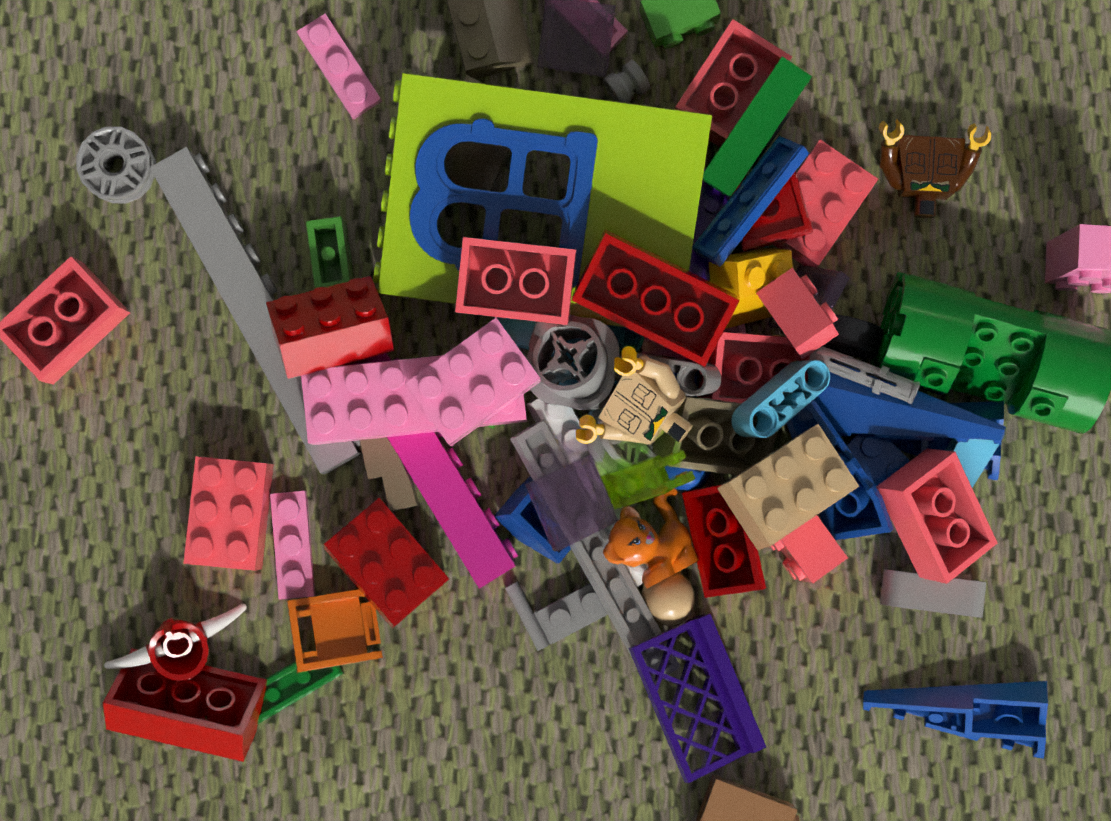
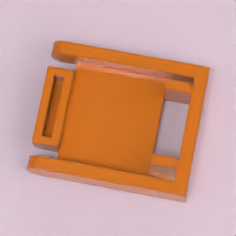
(339, 628)

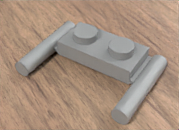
(559, 617)

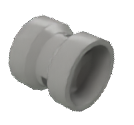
(625, 84)

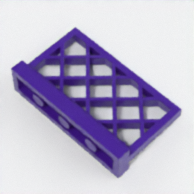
(725, 689)

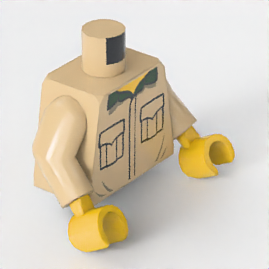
(640, 405)

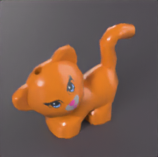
(637, 543)

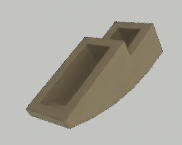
(384, 463)

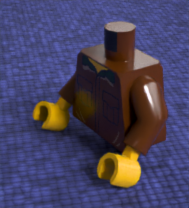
(928, 165)

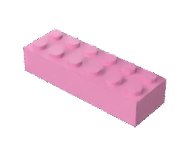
(374, 402)

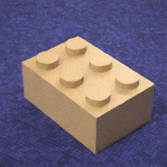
(788, 487)

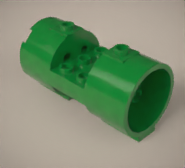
(1031, 360)

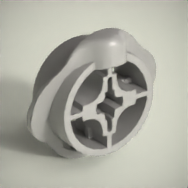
(592, 389)

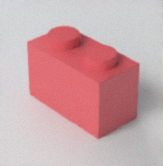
(798, 313)

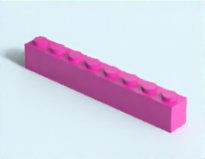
(453, 501)

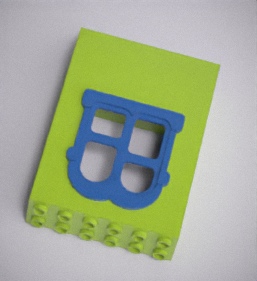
(628, 174)

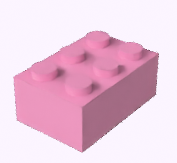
(1080, 259)
(473, 382)

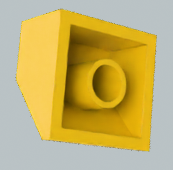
(747, 274)

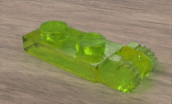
(644, 480)

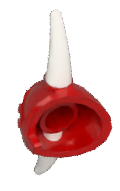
(178, 646)

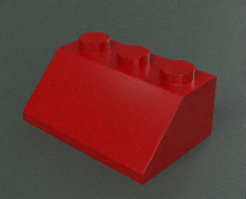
(724, 550)

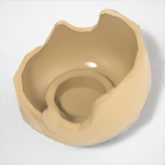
(670, 600)

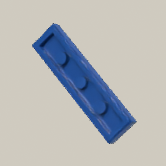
(750, 200)

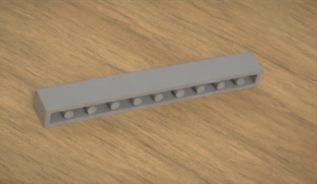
(240, 284)

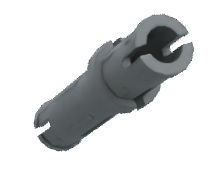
(905, 389)

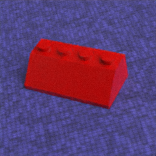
(175, 711)

